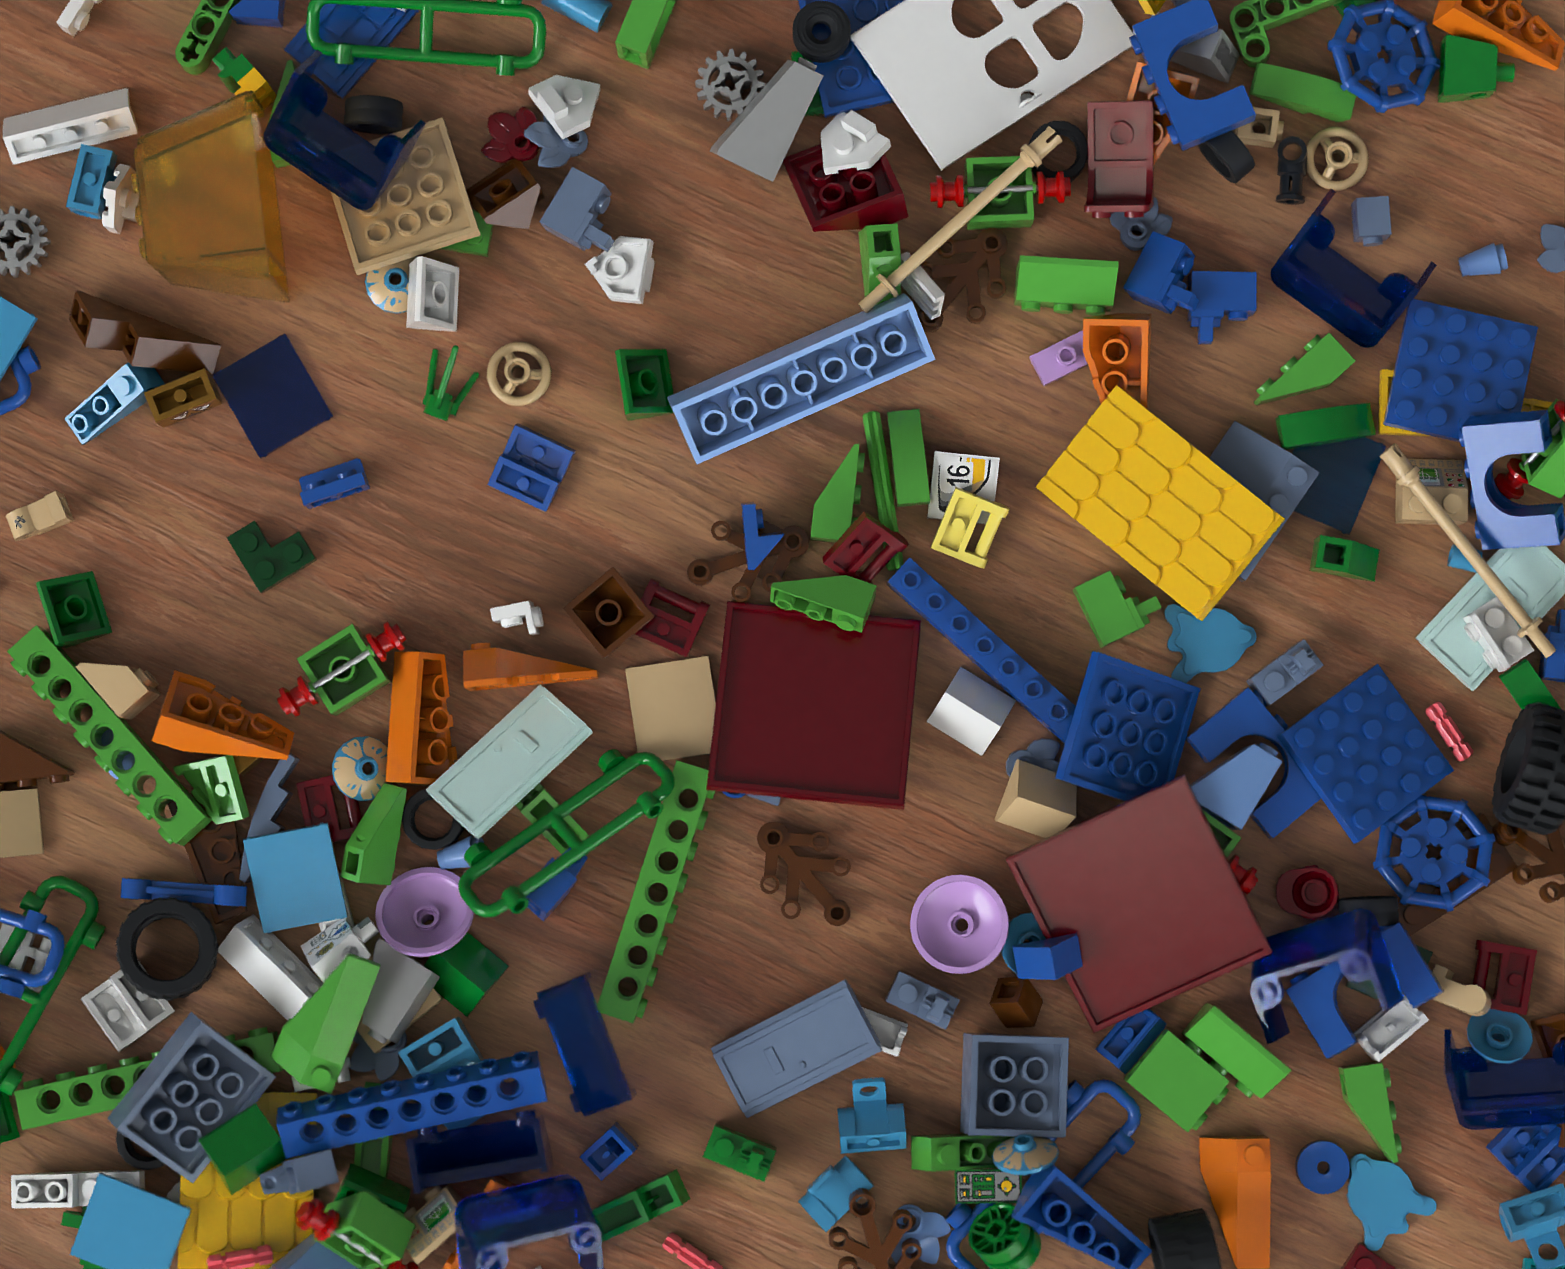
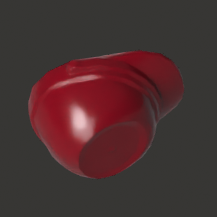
(1307, 892)

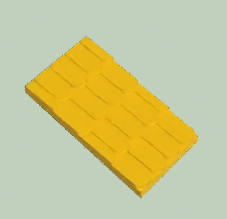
(1159, 503)
(247, 1217)

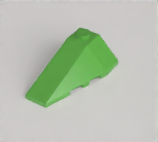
(321, 1033)

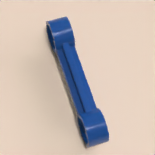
(191, 892)

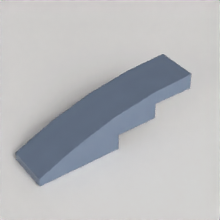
(270, 806)

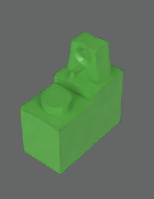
(1107, 610)

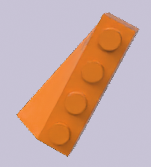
(419, 720)

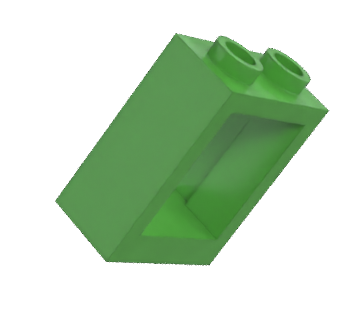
(643, 30)

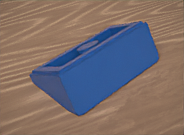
(1131, 1039)

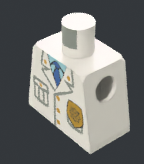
(334, 943)

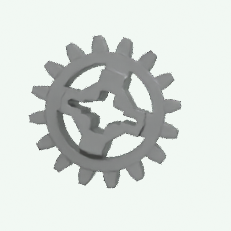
(717, 88)
(27, 242)

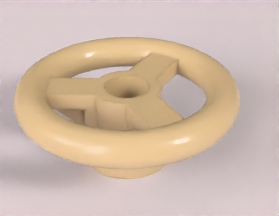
(1347, 157)
(542, 374)

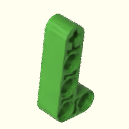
(205, 13)
(1263, 22)

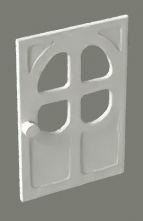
(942, 77)

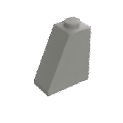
(1209, 55)
(396, 993)

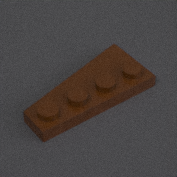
(216, 861)
(1501, 864)

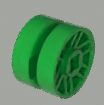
(1003, 1240)

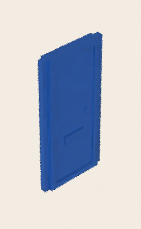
(349, 25)

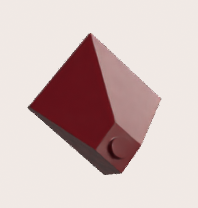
(845, 198)

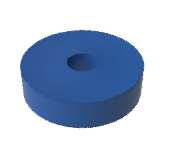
(1337, 1170)

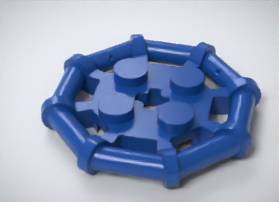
(1395, 43)
(1432, 871)

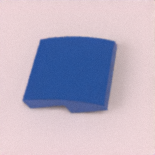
(531, 467)
(1530, 1154)

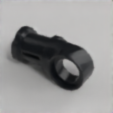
(1291, 171)

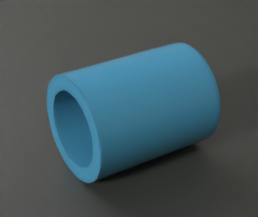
(1457, 559)

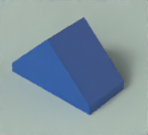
(259, 12)
(1048, 957)
(609, 1151)

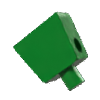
(1470, 69)

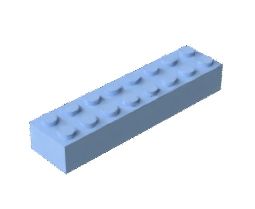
(801, 378)

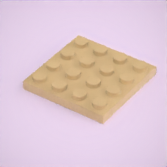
(418, 210)

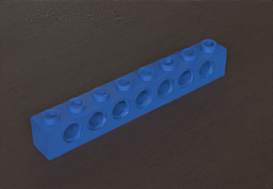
(983, 648)
(401, 1117)

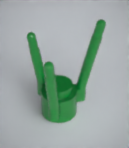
(439, 403)

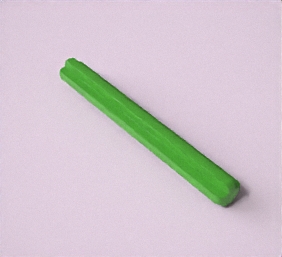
(881, 479)

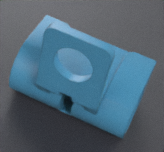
(92, 172)
(871, 1122)
(830, 1192)
(1536, 1220)

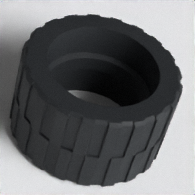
(154, 911)
(1183, 1241)

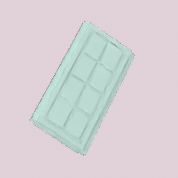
(1531, 576)
(509, 761)

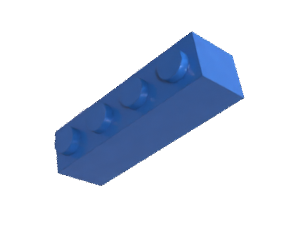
(1069, 1214)

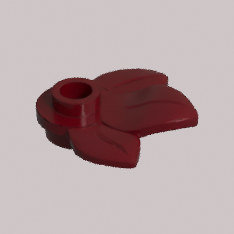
(508, 134)

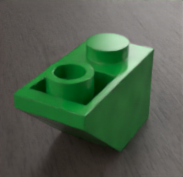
(1344, 558)

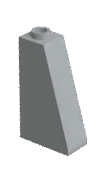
(770, 121)

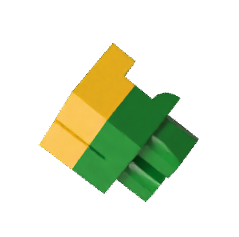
(241, 76)

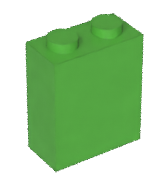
(1177, 1081)

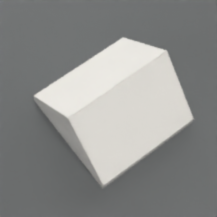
(432, 295)
(971, 711)

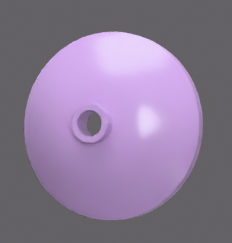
(421, 897)
(936, 918)

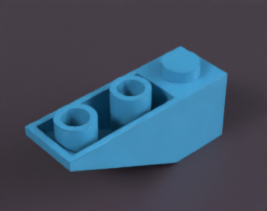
(112, 401)

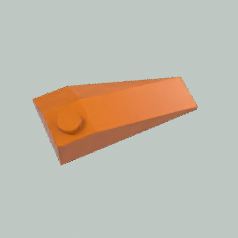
(1119, 353)

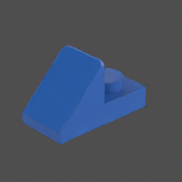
(756, 545)

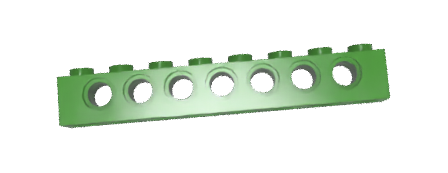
(189, 816)
(612, 1000)
(36, 1112)

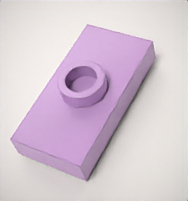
(1059, 359)

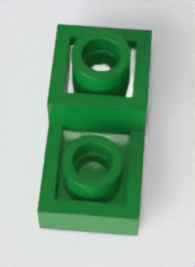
(1526, 685)

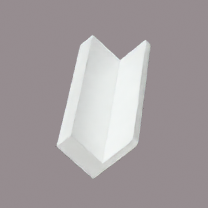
(69, 126)
(269, 966)

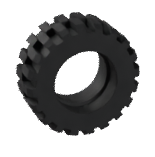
(1532, 771)

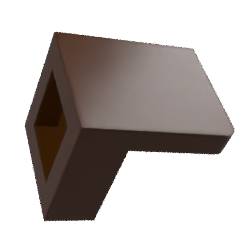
(1016, 1002)

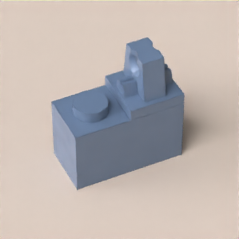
(575, 211)
(1285, 672)
(922, 1000)
(301, 1174)

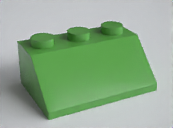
(1065, 284)
(1234, 1052)

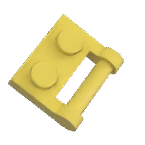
(959, 525)

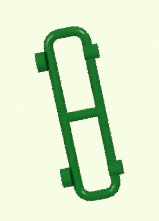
(504, 63)
(614, 767)
(86, 932)

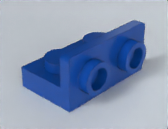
(333, 483)

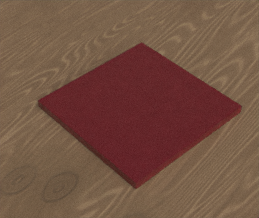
(814, 707)
(1146, 900)

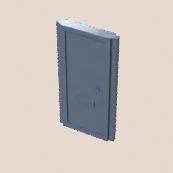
(796, 1048)

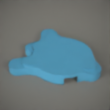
(1206, 644)
(1382, 1198)

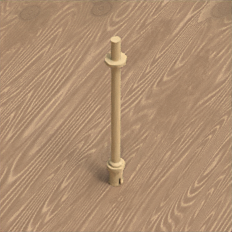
(1029, 157)
(1409, 477)

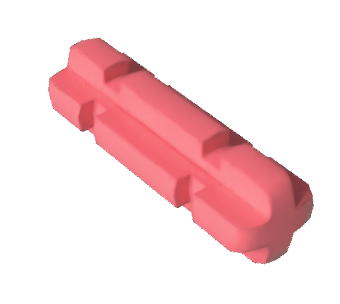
(1449, 731)
(688, 1253)
(241, 1258)

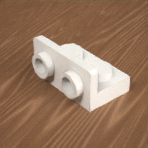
(512, 615)
(1497, 635)

